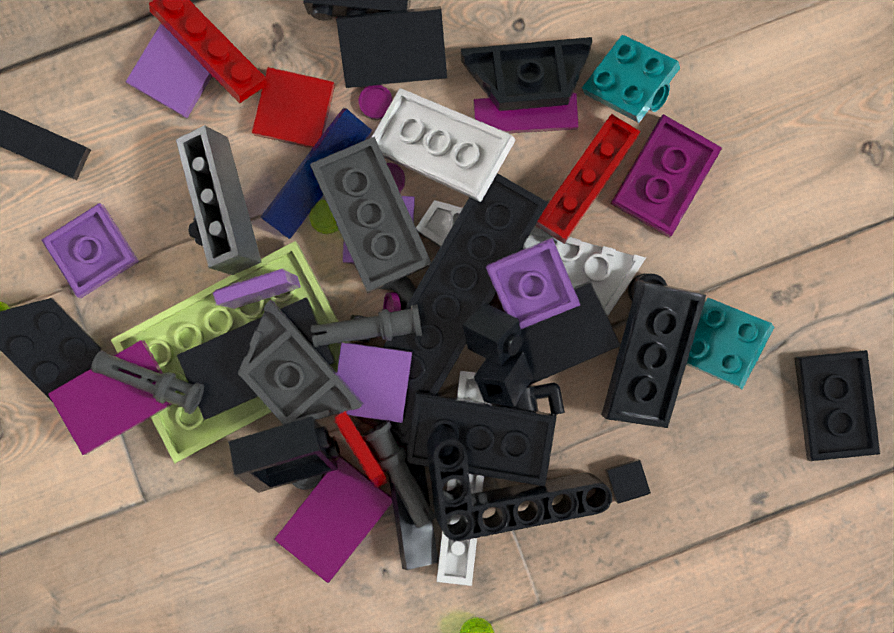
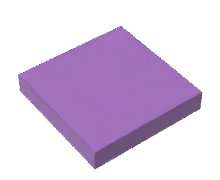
(169, 73)
(90, 250)
(533, 283)
(256, 289)
(377, 378)

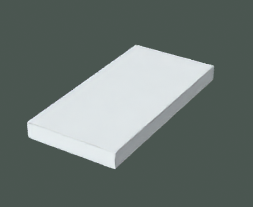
(442, 144)

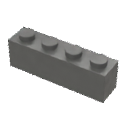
(218, 201)

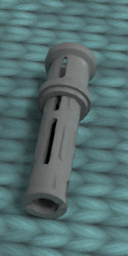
(385, 325)
(165, 383)
(392, 460)

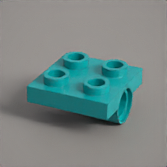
(632, 79)
(728, 343)

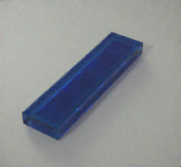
(302, 189)

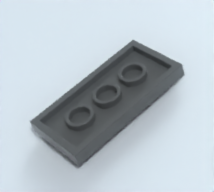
(370, 214)

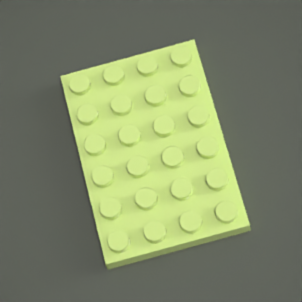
(201, 320)

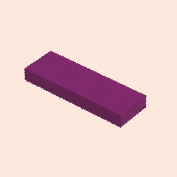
(528, 120)

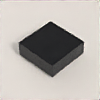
(628, 481)

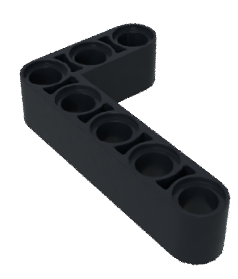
(506, 499)

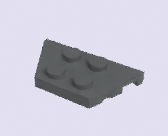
(292, 373)

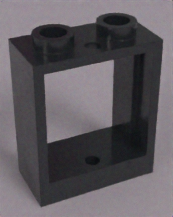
(284, 454)

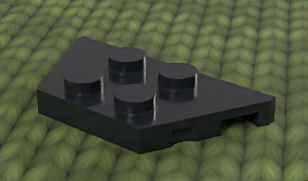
(528, 72)
(46, 344)

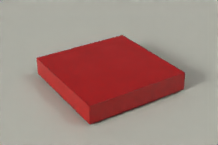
(293, 108)
(360, 450)

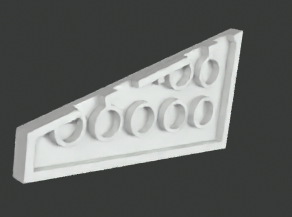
(605, 267)

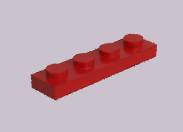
(209, 47)
(587, 178)

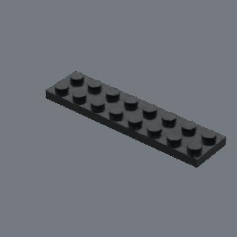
(461, 285)

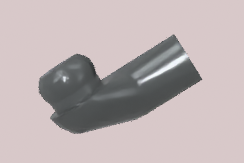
(404, 289)

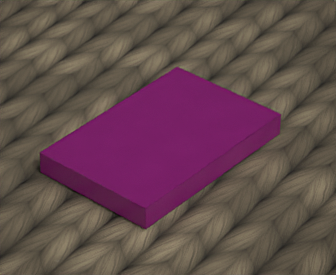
(666, 175)
(104, 408)
(334, 520)

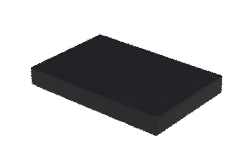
(392, 47)
(569, 336)
(837, 405)

